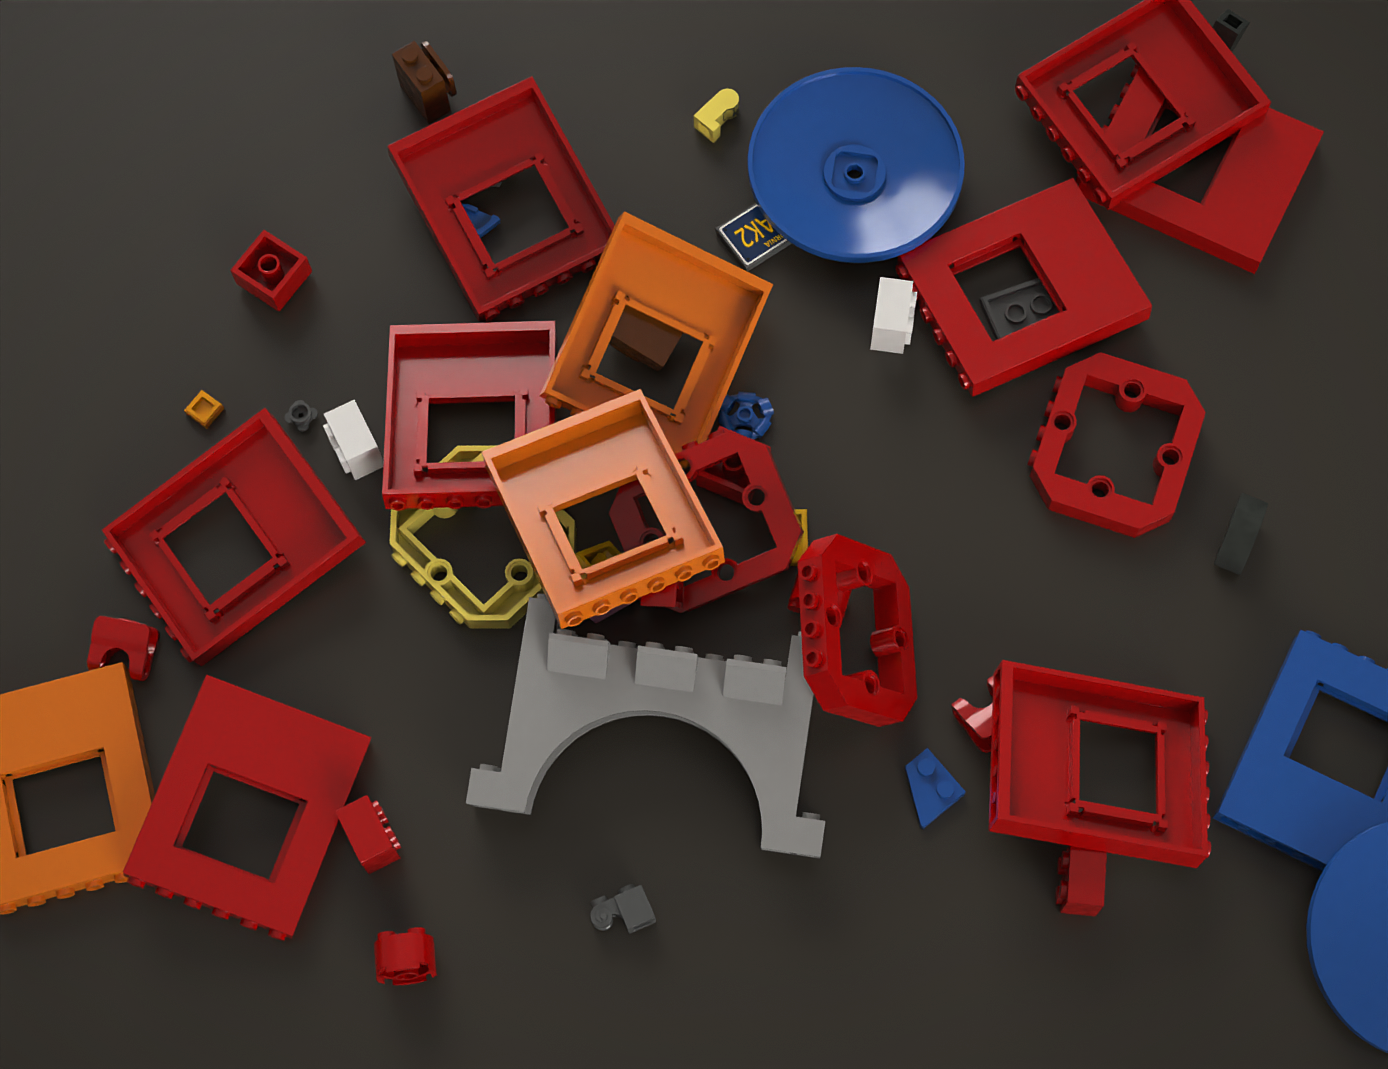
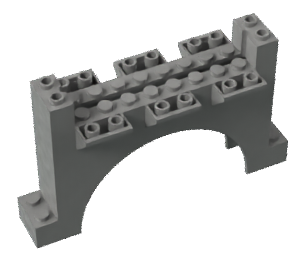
(581, 682)

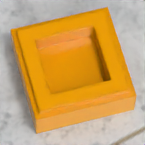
(204, 409)

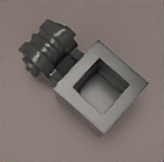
(629, 905)

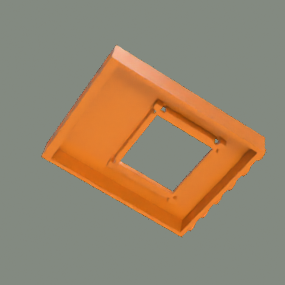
(679, 288)
(582, 460)
(58, 727)

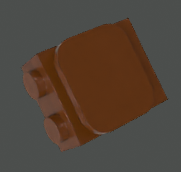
(424, 79)
(644, 338)

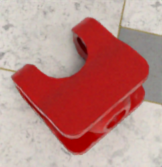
(119, 634)
(976, 721)

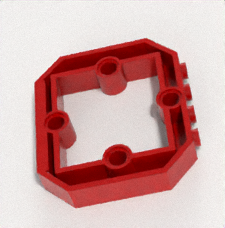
(1152, 389)
(776, 508)
(860, 696)

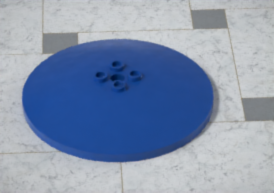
(865, 124)
(1351, 935)

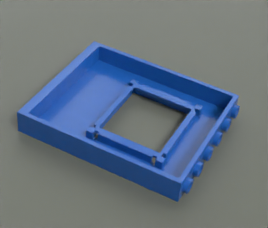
(1285, 800)

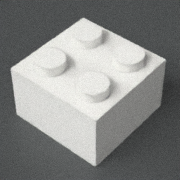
(893, 315)
(352, 440)

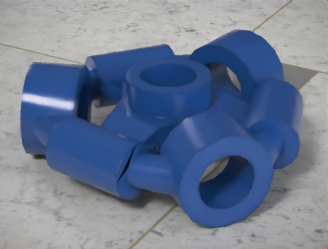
(744, 415)

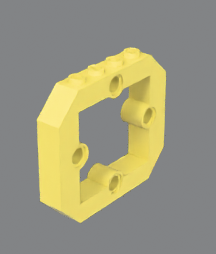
(506, 605)

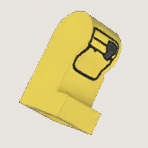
(716, 112)

